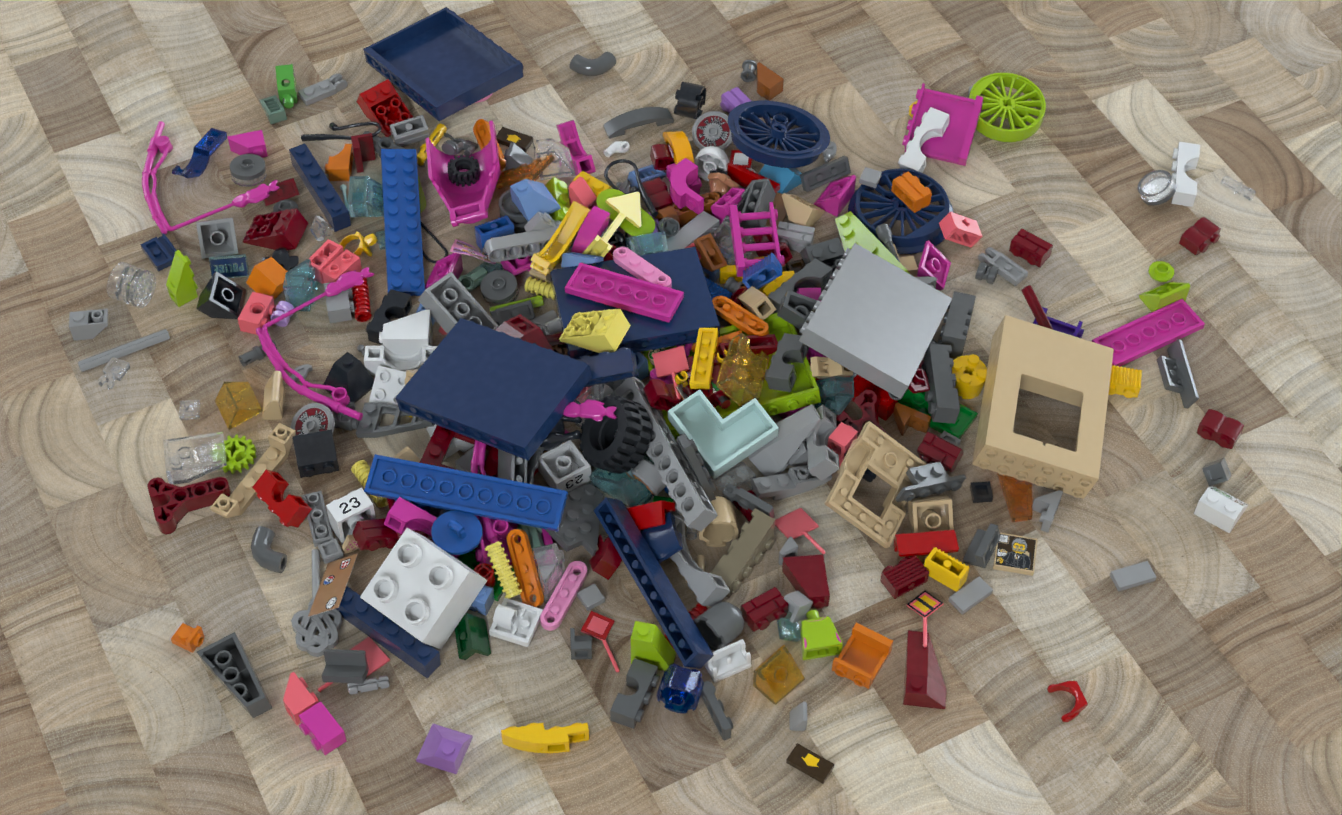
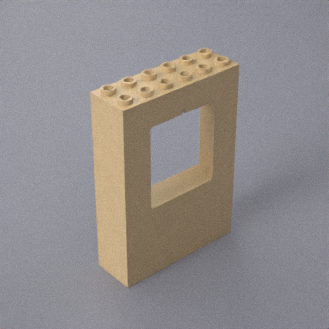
(1057, 368)

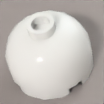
(712, 159)

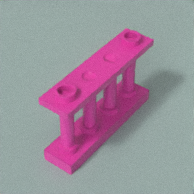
(738, 232)

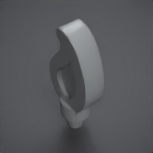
(830, 152)
(302, 370)

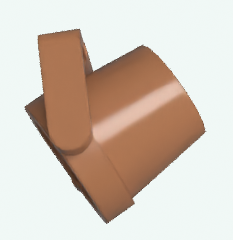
(721, 183)

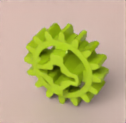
(238, 453)

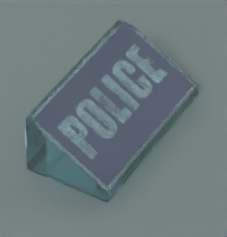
(230, 266)

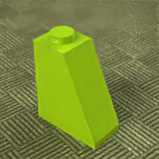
(651, 646)

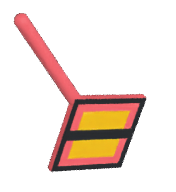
(925, 605)

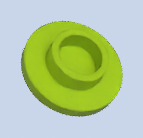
(1161, 271)

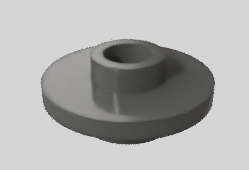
(284, 204)

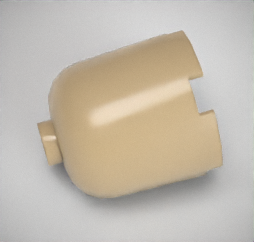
(723, 527)

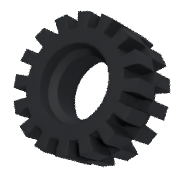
(467, 177)

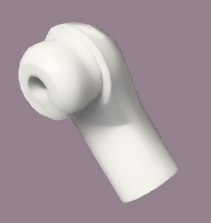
(616, 147)

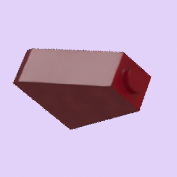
(809, 577)

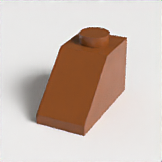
(768, 82)

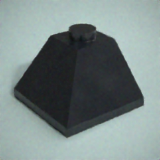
(221, 298)
(351, 375)

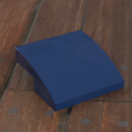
(664, 539)

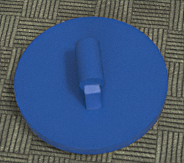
(456, 532)

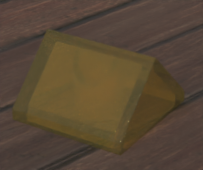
(237, 403)
(777, 675)

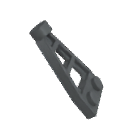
(372, 414)

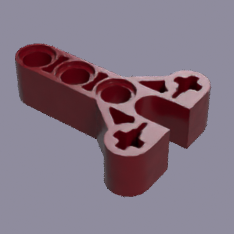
(870, 412)
(176, 501)

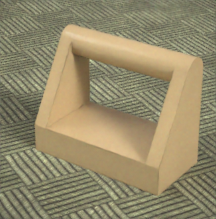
(274, 397)

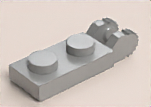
(322, 89)
(1007, 268)

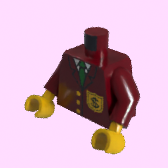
(714, 394)

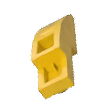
(538, 740)

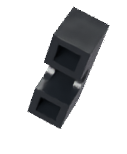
(394, 305)

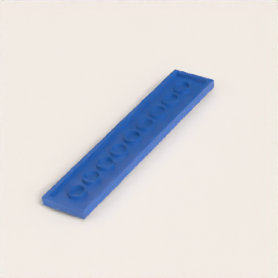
(402, 221)
(466, 492)

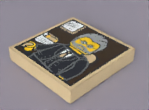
(1015, 554)

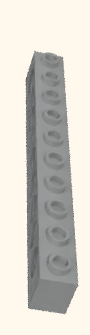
(671, 463)

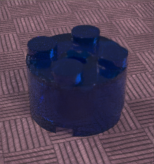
(680, 689)

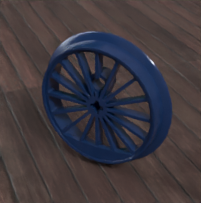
(794, 146)
(892, 206)

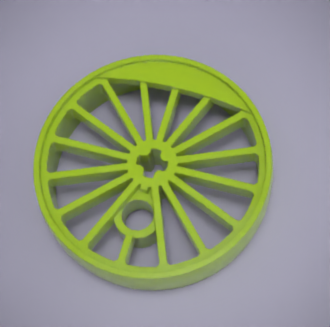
(1009, 106)

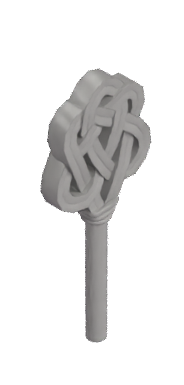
(316, 644)

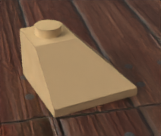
(801, 211)

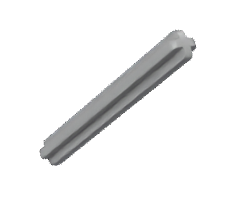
(123, 350)

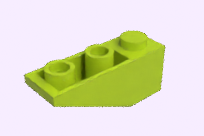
(180, 280)

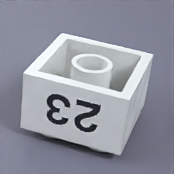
(564, 467)
(346, 511)

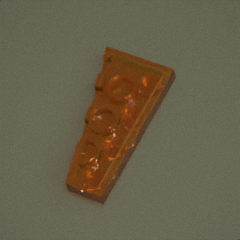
(524, 171)
(1017, 497)

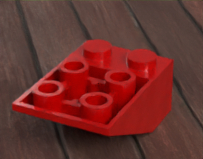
(383, 106)

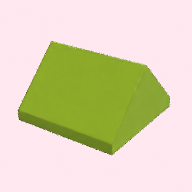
(1165, 295)

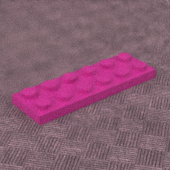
(624, 292)
(1151, 332)

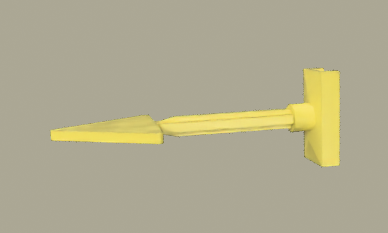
(628, 208)

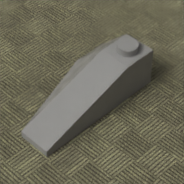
(792, 431)

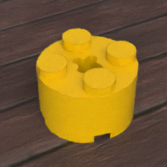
(969, 375)

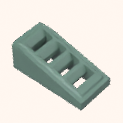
(273, 109)

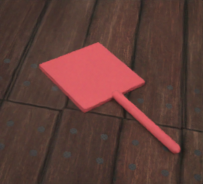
(671, 362)
(798, 524)
(375, 657)

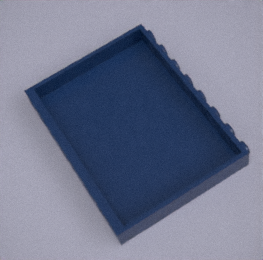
(443, 63)
(646, 332)
(494, 388)

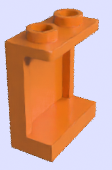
(862, 656)

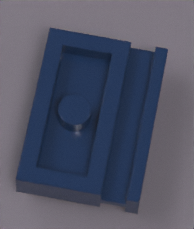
(159, 251)

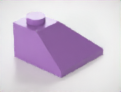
(444, 748)

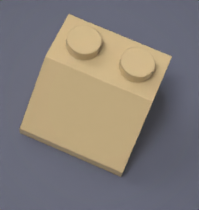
(931, 514)

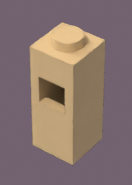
(753, 299)

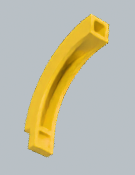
(561, 240)

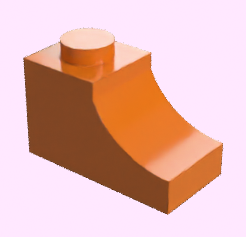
(340, 166)

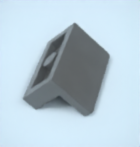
(982, 546)
(345, 666)

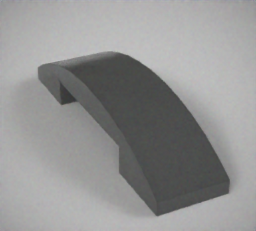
(635, 118)

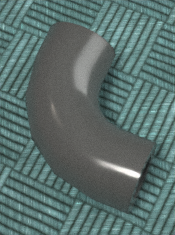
(593, 67)
(263, 552)

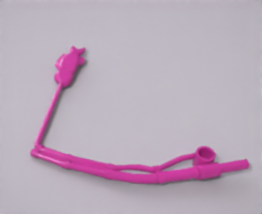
(164, 145)
(339, 394)
(588, 409)

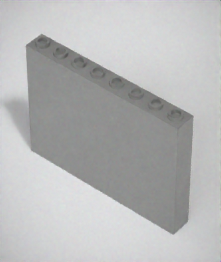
(875, 320)

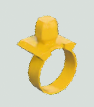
(364, 245)

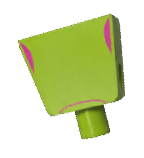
(819, 637)

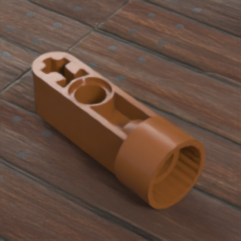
(685, 215)

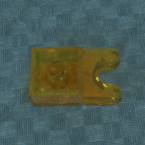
(742, 371)

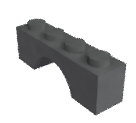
(811, 276)

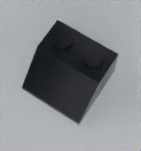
(315, 453)

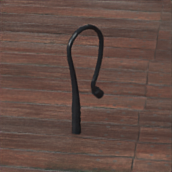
(320, 137)
(645, 197)

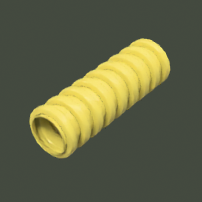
(539, 287)
(361, 472)
(503, 570)

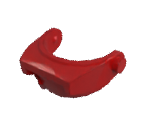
(1074, 689)

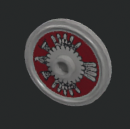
(712, 130)
(313, 418)

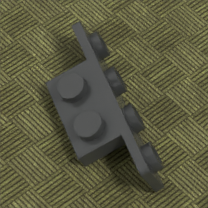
(1177, 374)
(929, 480)

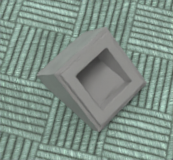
(789, 550)
(798, 717)

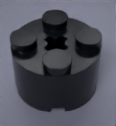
(690, 100)

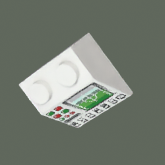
(1220, 508)

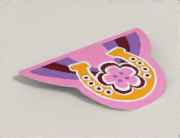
(467, 249)

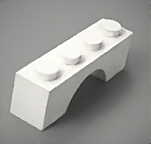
(933, 125)
(1186, 159)
(381, 356)

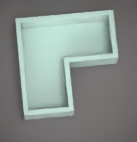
(719, 440)

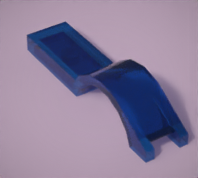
(201, 154)

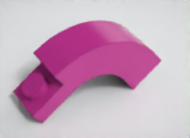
(569, 137)
(681, 177)
(593, 225)

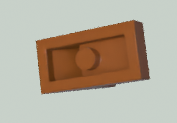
(711, 255)
(908, 417)

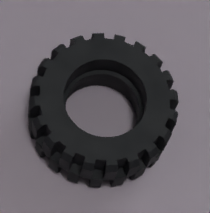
(630, 442)

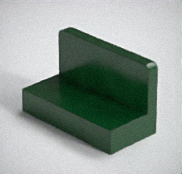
(472, 637)

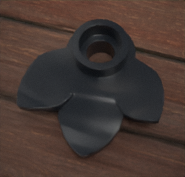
(282, 257)

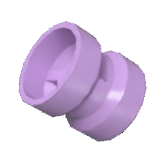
(281, 308)

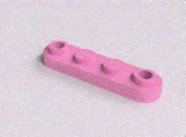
(639, 267)
(563, 595)

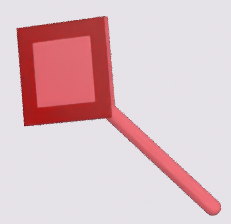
(599, 627)

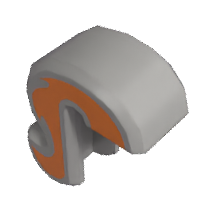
(648, 475)

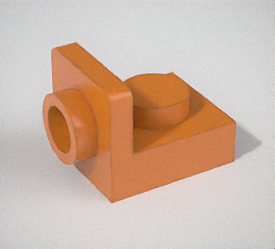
(188, 637)

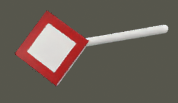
(741, 159)

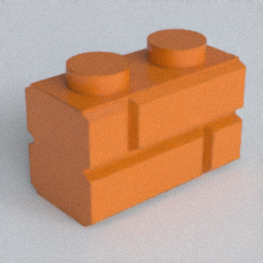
(911, 191)

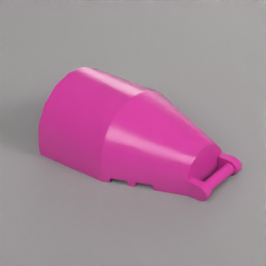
(471, 202)

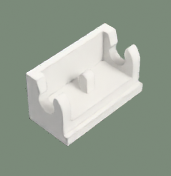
(728, 661)

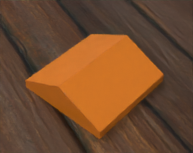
(267, 278)

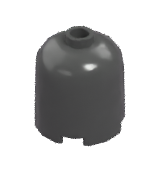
(720, 624)

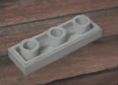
(318, 518)

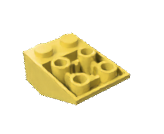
(596, 330)

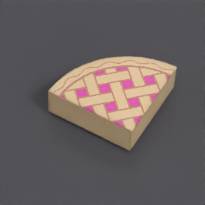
(349, 544)

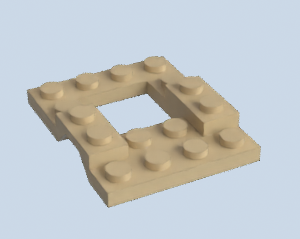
(888, 461)

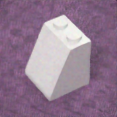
(408, 333)

